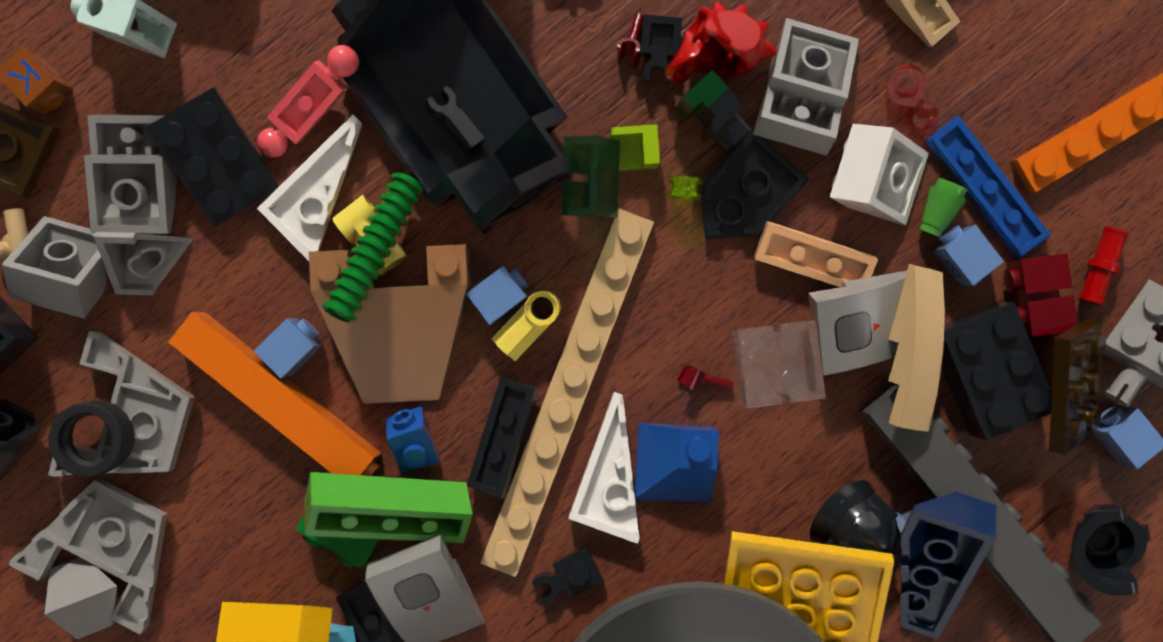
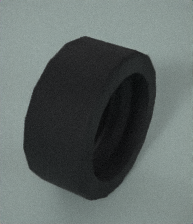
(62, 445)

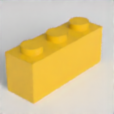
(273, 623)

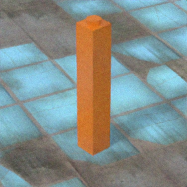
(272, 398)

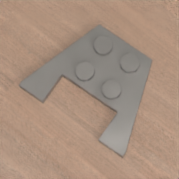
(151, 401)
(111, 533)

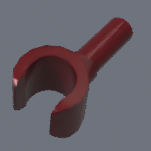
(630, 45)
(692, 376)

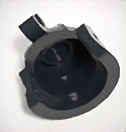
(856, 520)
(1107, 547)

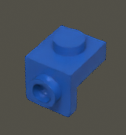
(411, 440)

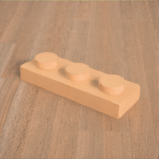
(812, 255)

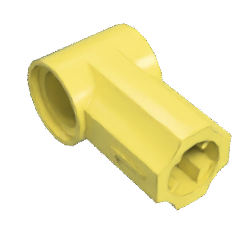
(351, 223)
(525, 326)

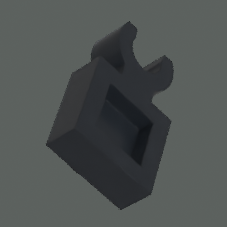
(660, 42)
(574, 573)

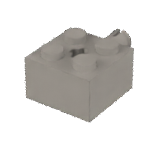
(1135, 346)

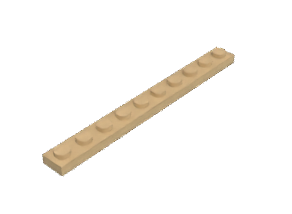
(567, 392)

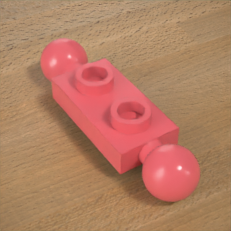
(308, 101)

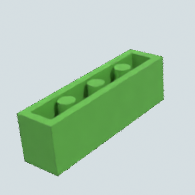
(386, 508)

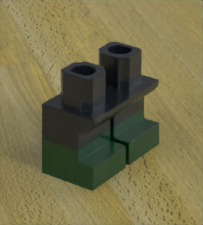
(716, 109)

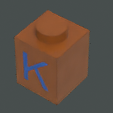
(34, 81)

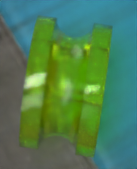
(684, 187)

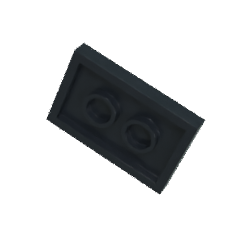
(213, 156)

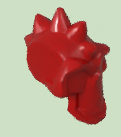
(721, 42)

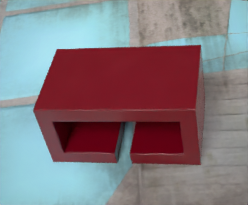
(1035, 290)

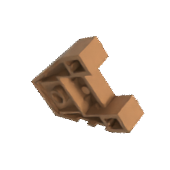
(402, 333)

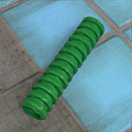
(373, 247)

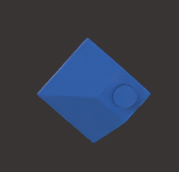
(676, 462)

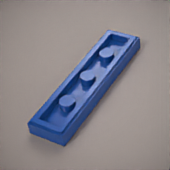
(987, 187)

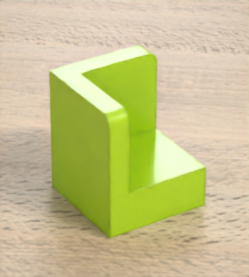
(637, 146)

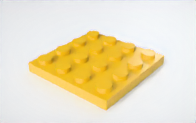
(827, 586)

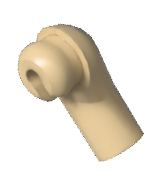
(16, 231)

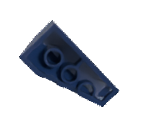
(940, 557)

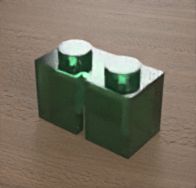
(599, 160)

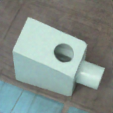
(115, 19)

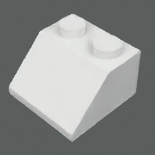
(879, 173)

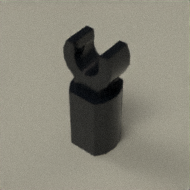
(456, 122)

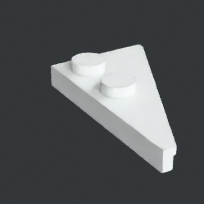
(307, 198)
(606, 489)

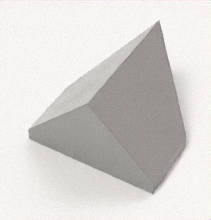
(139, 260)
(80, 598)

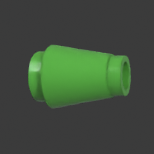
(942, 206)

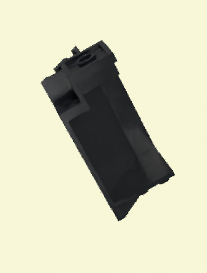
(415, 51)

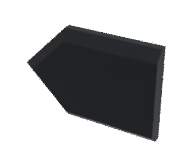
(748, 189)

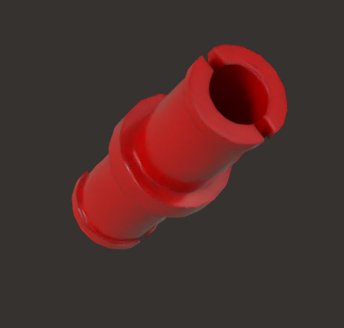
(1104, 265)

